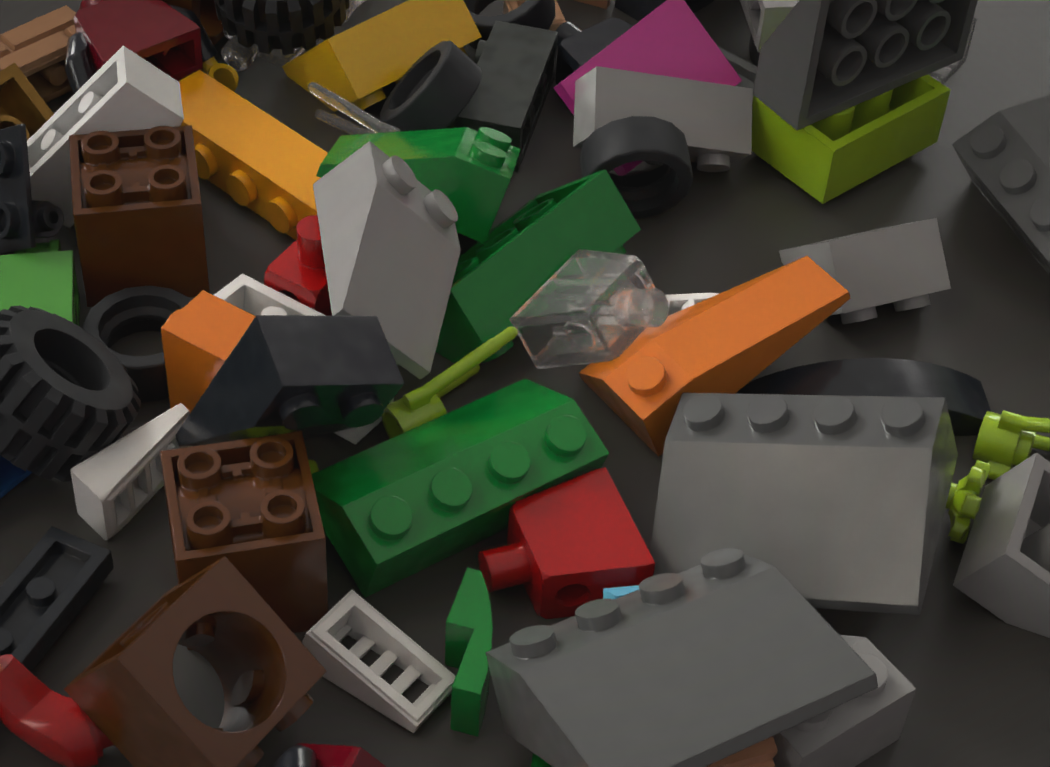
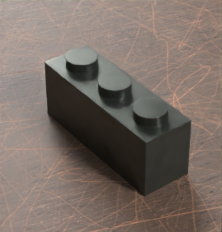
(514, 84)

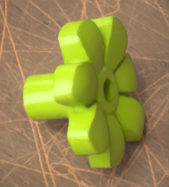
(965, 501)

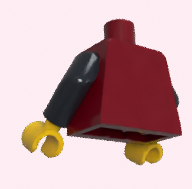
(153, 29)

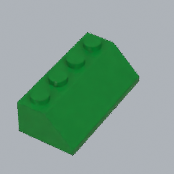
(524, 253)
(451, 481)

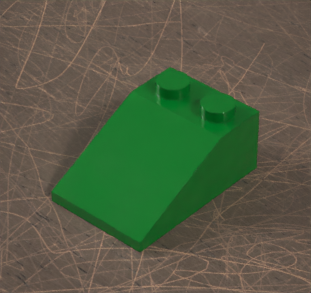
(460, 162)

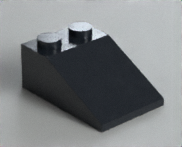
(295, 378)

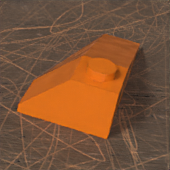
(713, 346)

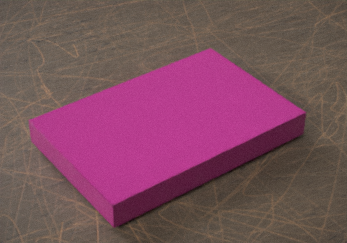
(662, 43)

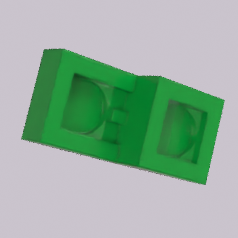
(466, 644)

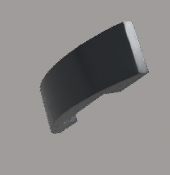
(884, 377)

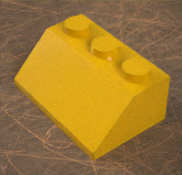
(382, 49)

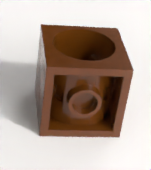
(138, 211)
(257, 510)
(255, 654)

